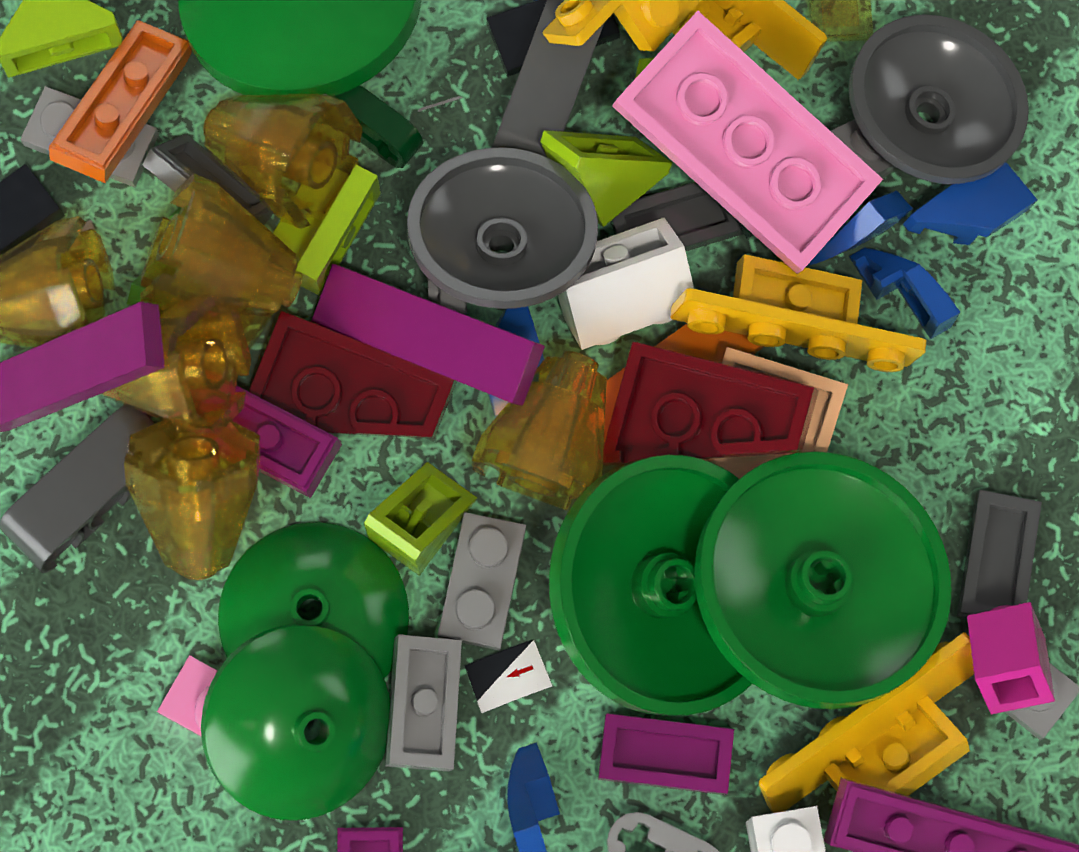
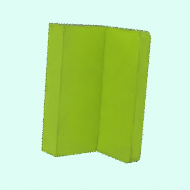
(330, 238)

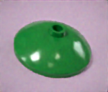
(320, 562)
(260, 713)

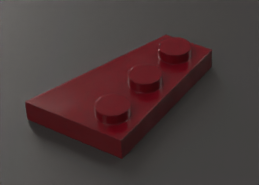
(348, 383)
(703, 410)

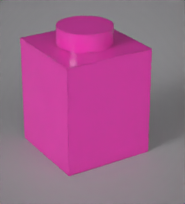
(1010, 658)

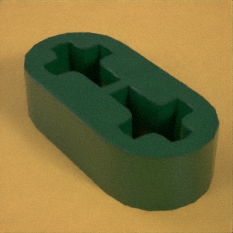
(383, 128)

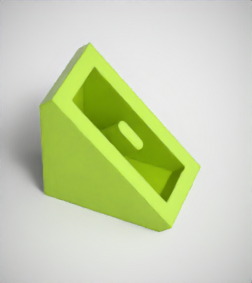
(54, 33)
(610, 167)
(419, 517)

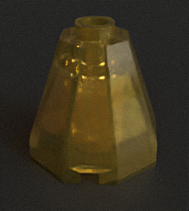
(286, 150)
(220, 252)
(53, 283)
(202, 363)
(553, 440)
(193, 492)

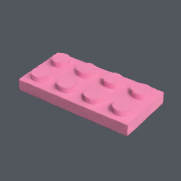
(747, 142)

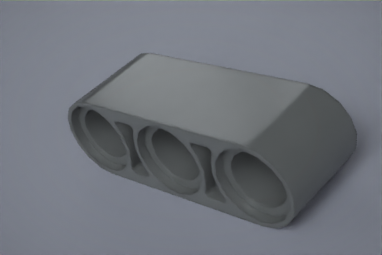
(544, 88)
(75, 492)

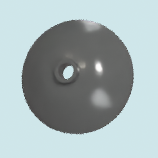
(955, 79)
(508, 204)

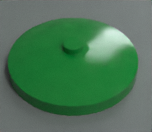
(296, 43)
(822, 580)
(629, 591)

